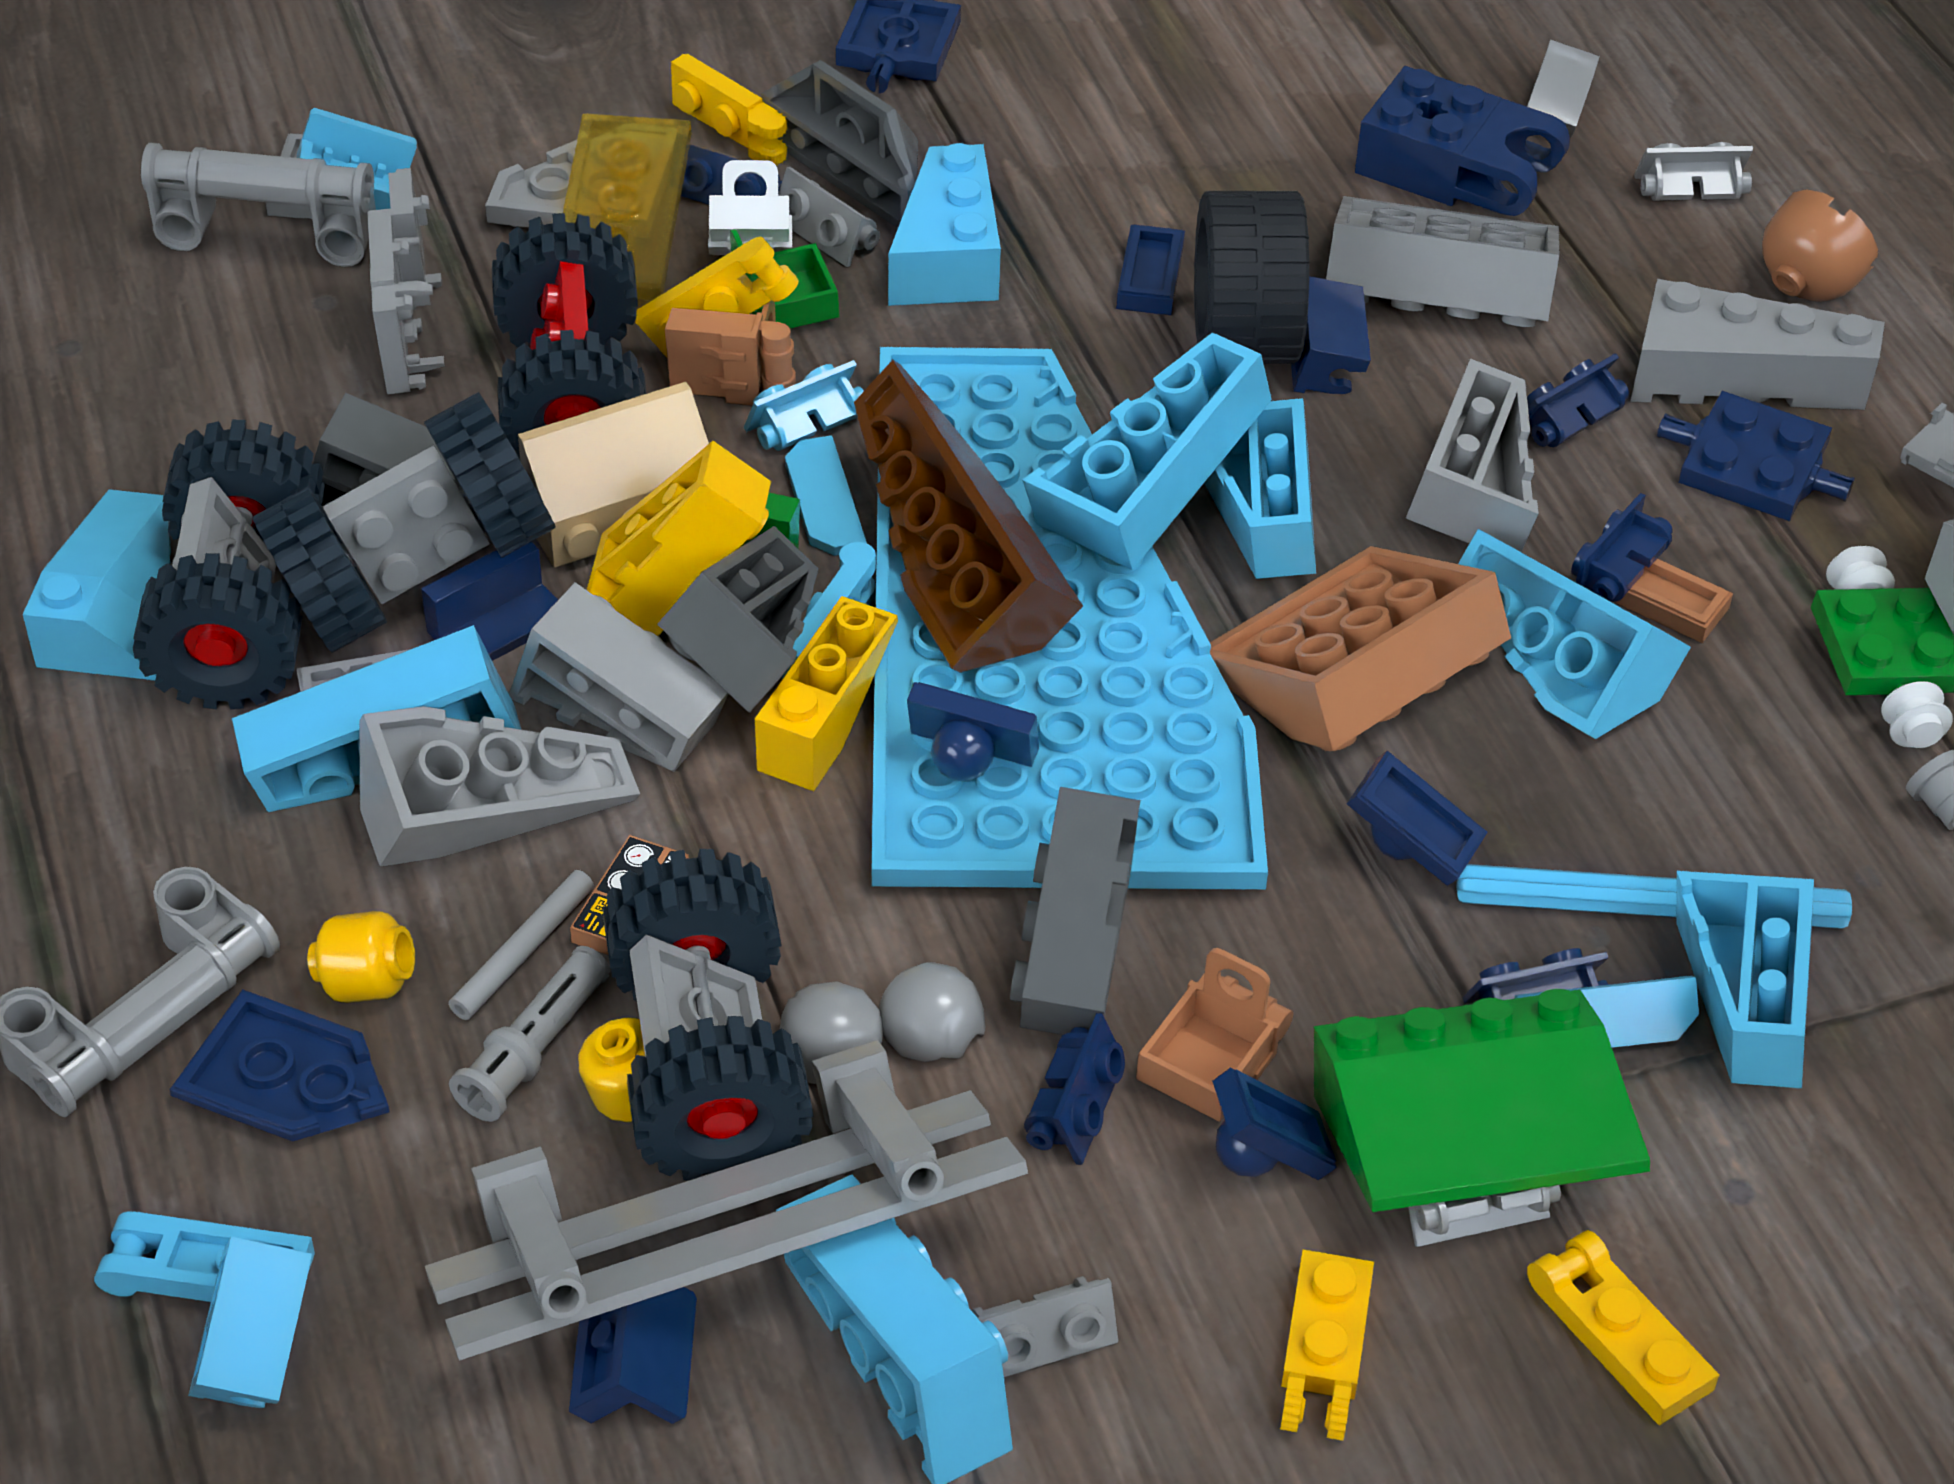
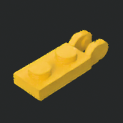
(728, 108)
(1326, 1337)

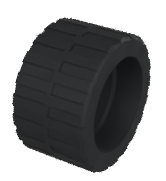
(1253, 271)

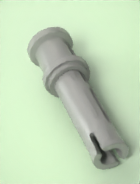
(515, 1051)

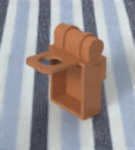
(729, 352)
(1212, 1030)

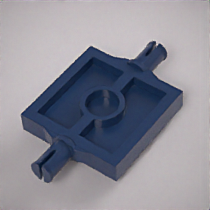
(898, 39)
(1755, 456)

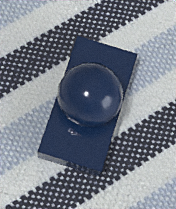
(970, 731)
(1415, 819)
(1268, 1128)

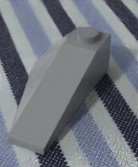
(461, 784)

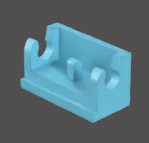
(250, 1323)

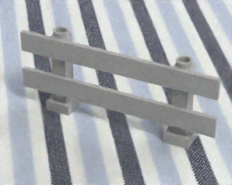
(853, 1094)

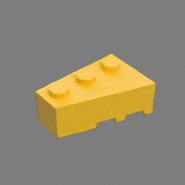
(677, 534)

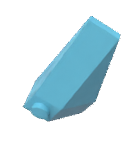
(94, 586)
(1573, 646)

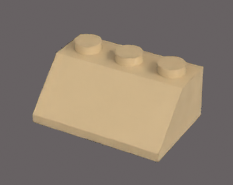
(606, 463)

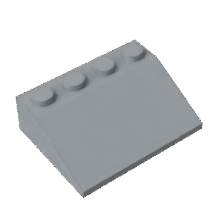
(1446, 260)

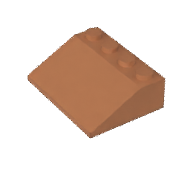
(1361, 643)

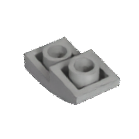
(1563, 83)

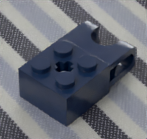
(1457, 143)

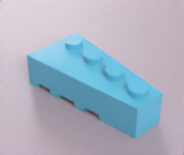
(1154, 453)
(310, 742)
(915, 1336)

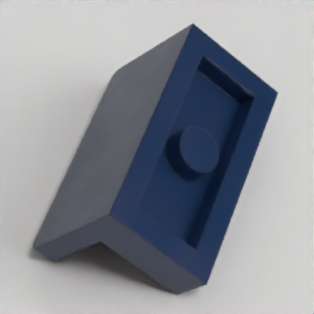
(494, 595)
(636, 1357)

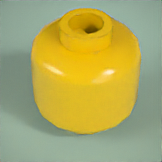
(361, 957)
(606, 1062)

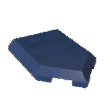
(282, 1071)

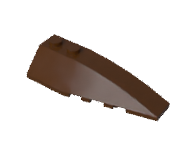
(963, 542)

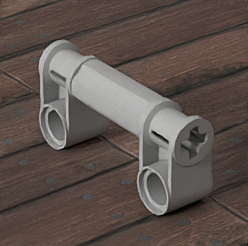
(185, 184)
(213, 943)

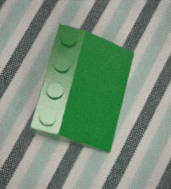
(1476, 1099)

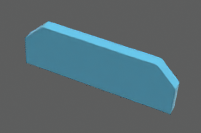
(823, 495)
(1643, 1009)

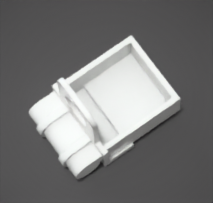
(749, 215)

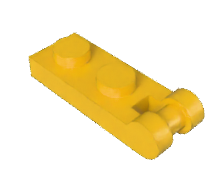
(722, 288)
(1622, 1328)

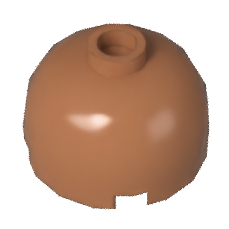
(1816, 249)

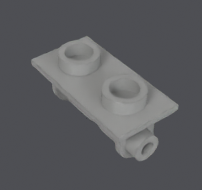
(1670, 170)
(826, 219)
(1479, 1214)
(1055, 1324)

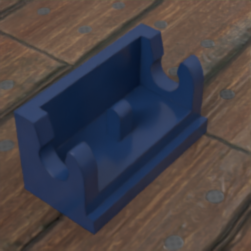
(1333, 337)

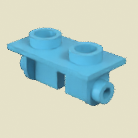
(786, 411)

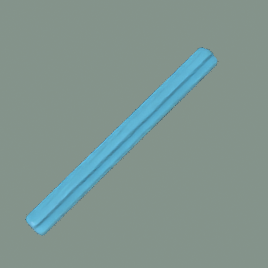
(1607, 893)

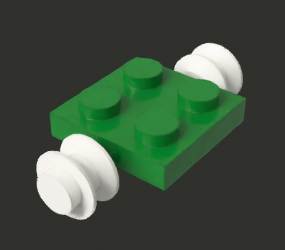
(1888, 644)

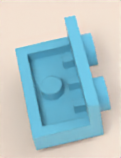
(352, 142)

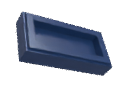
(1150, 269)

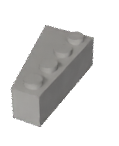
(1754, 349)

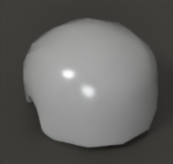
(931, 1012)
(830, 1020)

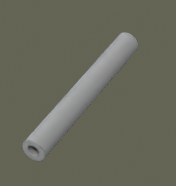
(521, 945)

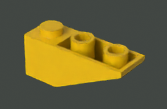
(821, 694)

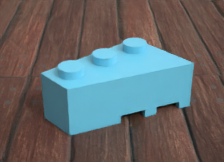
(948, 233)
(1267, 493)
(1752, 968)

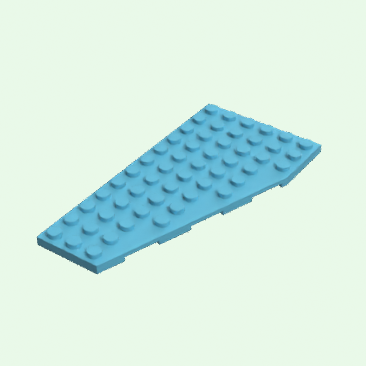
(1117, 694)

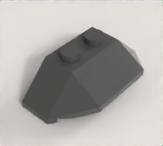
(848, 138)

